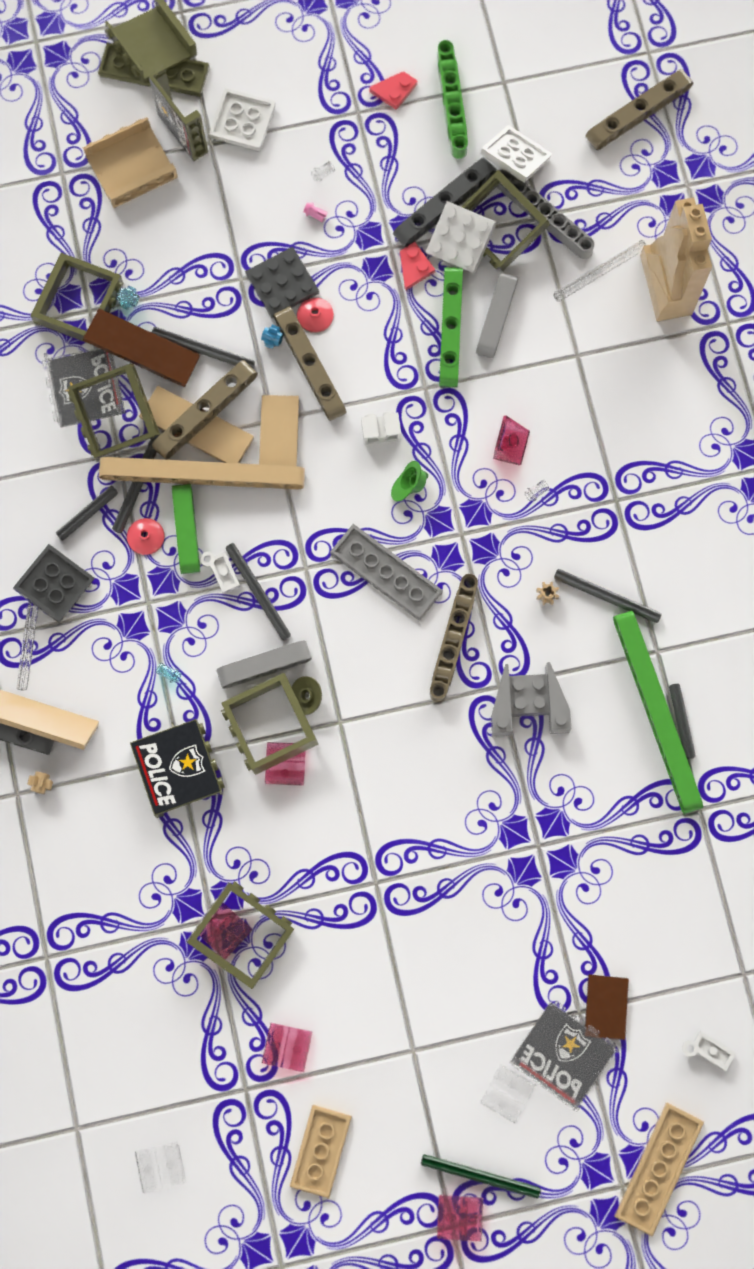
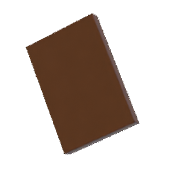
(607, 1005)

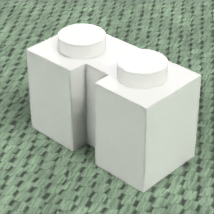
(381, 428)

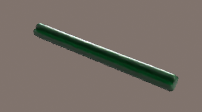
(480, 1176)

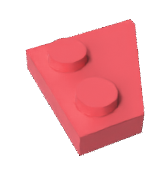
(394, 89)
(414, 265)

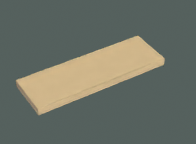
(215, 439)
(46, 720)
(659, 1169)

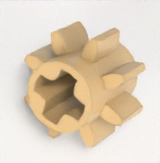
(547, 587)
(40, 782)

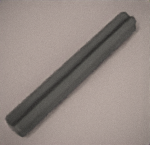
(86, 513)
(682, 721)

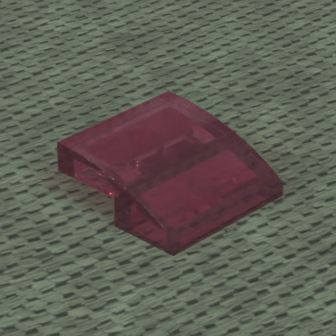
(288, 772)
(225, 931)
(287, 1047)
(460, 1218)

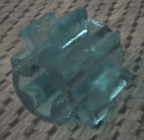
(128, 297)

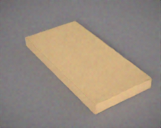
(279, 430)
(320, 1151)

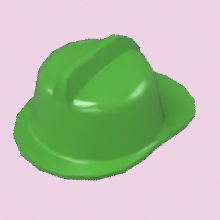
(410, 481)

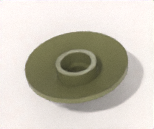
(302, 688)

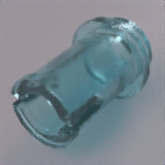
(169, 673)

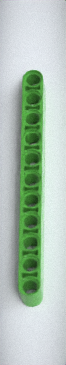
(658, 712)

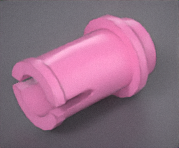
(315, 212)

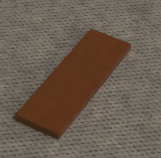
(141, 347)

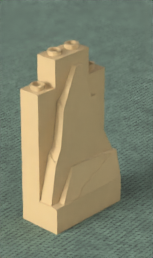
(678, 261)

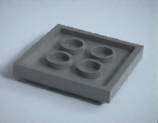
(282, 281)
(53, 583)

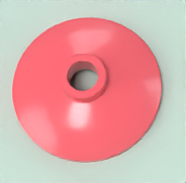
(315, 322)
(148, 544)

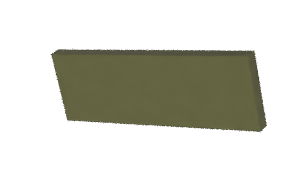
(183, 78)

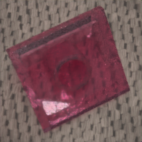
(511, 442)

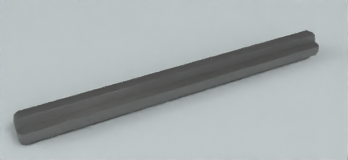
(202, 348)
(132, 493)
(258, 591)
(607, 595)

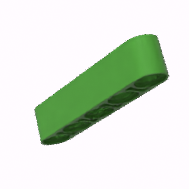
(186, 529)

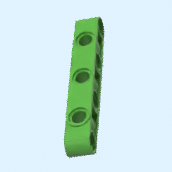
(452, 99)
(451, 337)

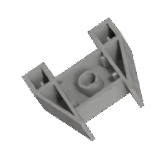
(530, 697)

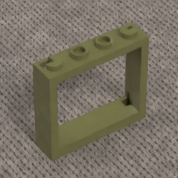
(496, 179)
(53, 283)
(82, 415)
(281, 755)
(267, 911)

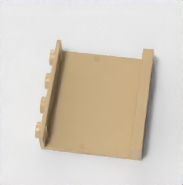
(129, 162)

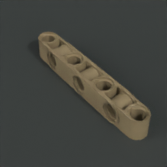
(630, 116)
(315, 374)
(194, 419)
(453, 637)

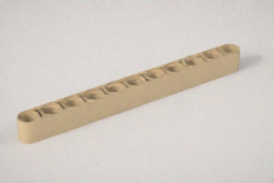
(201, 473)

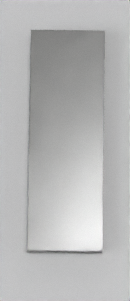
(386, 572)

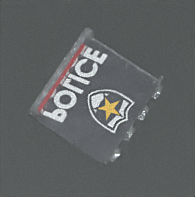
(99, 400)
(563, 1055)

